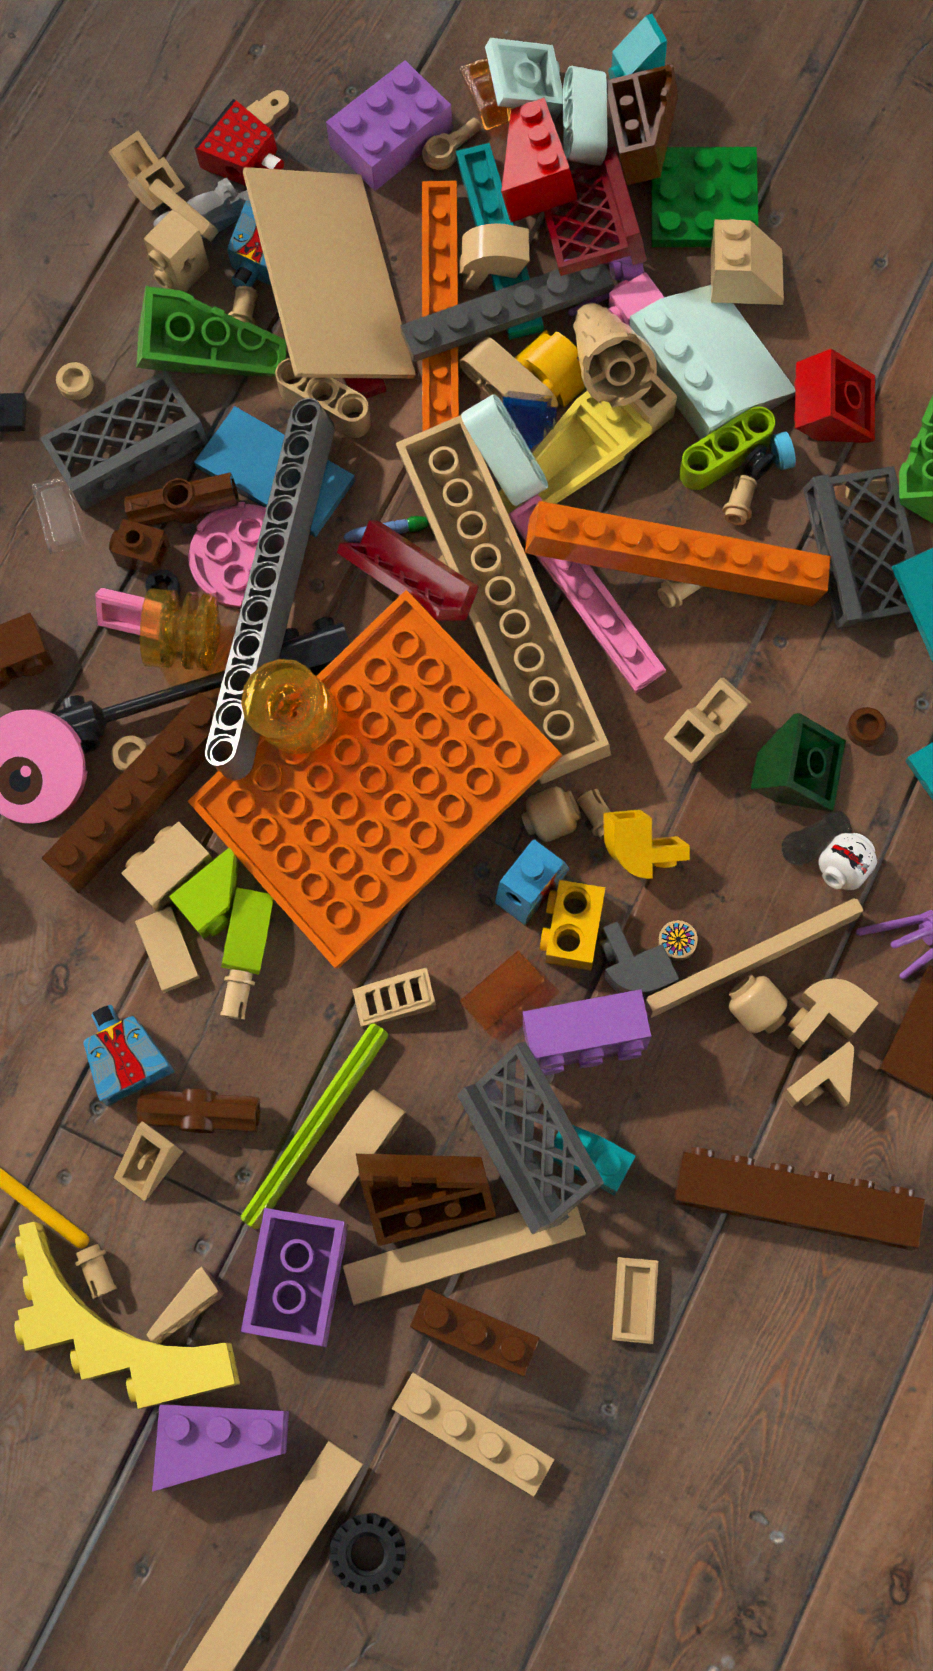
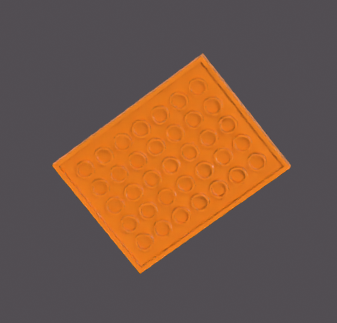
(394, 794)

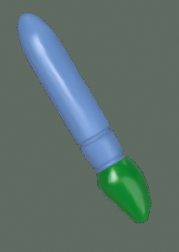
(411, 524)

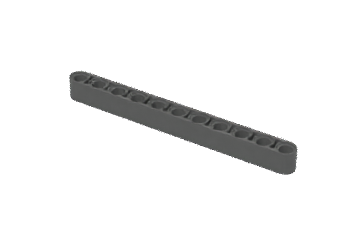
(271, 581)

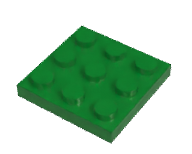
(699, 188)

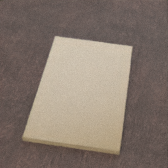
(328, 274)

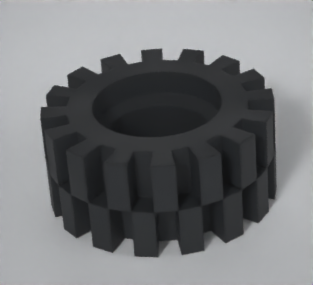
(341, 1553)

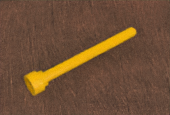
(43, 1210)

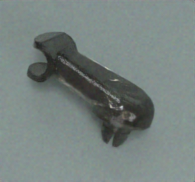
(808, 843)

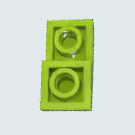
(247, 931)

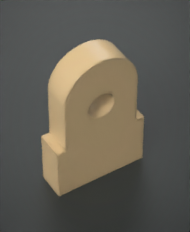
(266, 112)

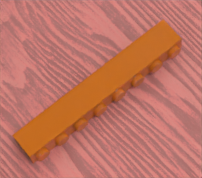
(677, 554)

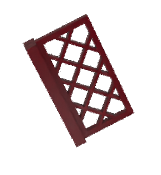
(621, 228)

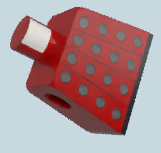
(237, 142)

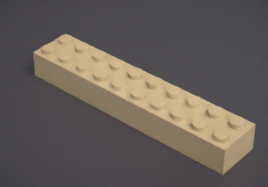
(509, 605)

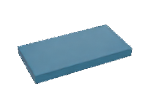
(252, 454)

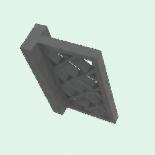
(136, 458)
(833, 542)
(513, 1148)

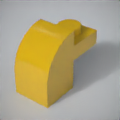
(632, 846)

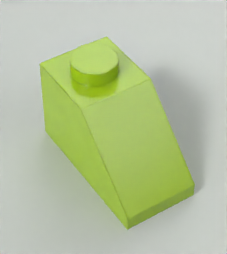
(209, 895)

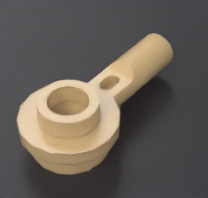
(440, 150)

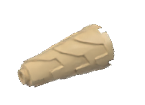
(612, 357)

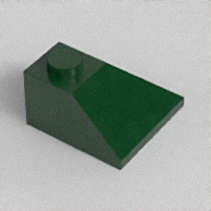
(800, 765)

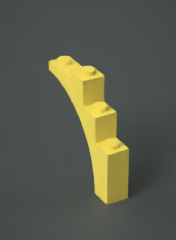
(60, 1317)

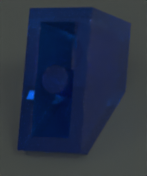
(531, 414)

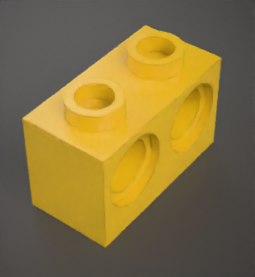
(582, 926)

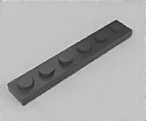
(503, 310)

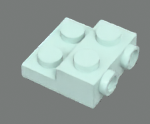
(525, 74)

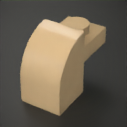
(142, 168)
(493, 250)
(709, 722)
(837, 1003)

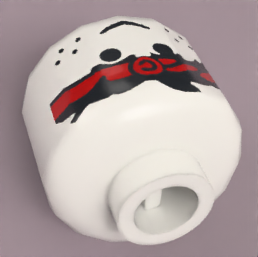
(847, 861)

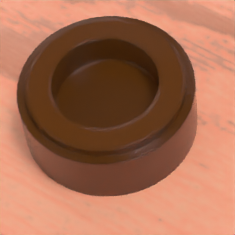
(866, 727)

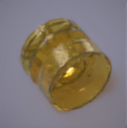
(174, 629)
(270, 702)

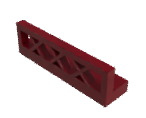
(408, 567)

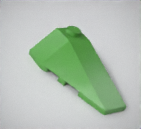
(197, 338)
(917, 472)

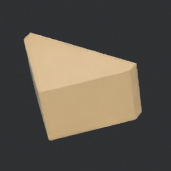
(146, 1161)

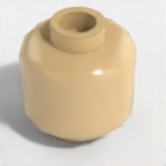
(551, 814)
(758, 1004)

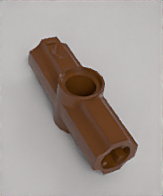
(203, 497)
(198, 1111)

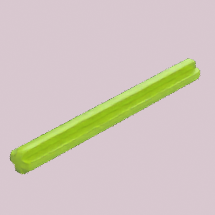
(315, 1125)

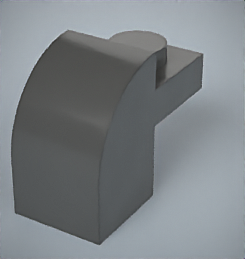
(646, 971)

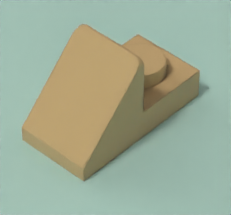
(833, 1073)

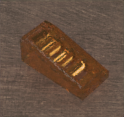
(483, 94)

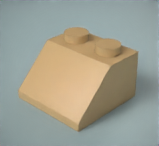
(745, 265)

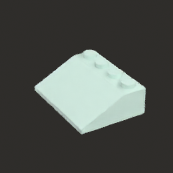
(710, 359)

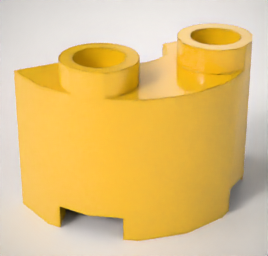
(555, 365)

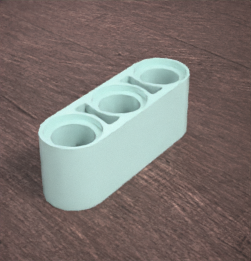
(585, 115)
(504, 450)

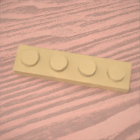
(473, 1434)

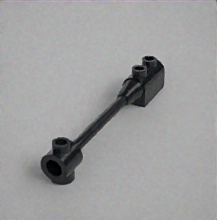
(311, 649)

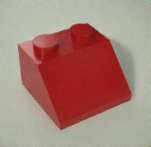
(834, 399)

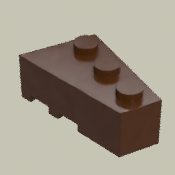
(642, 120)
(423, 1193)

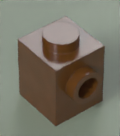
(139, 547)

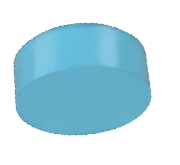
(783, 449)

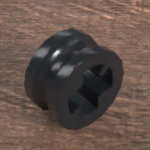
(758, 462)
(163, 576)

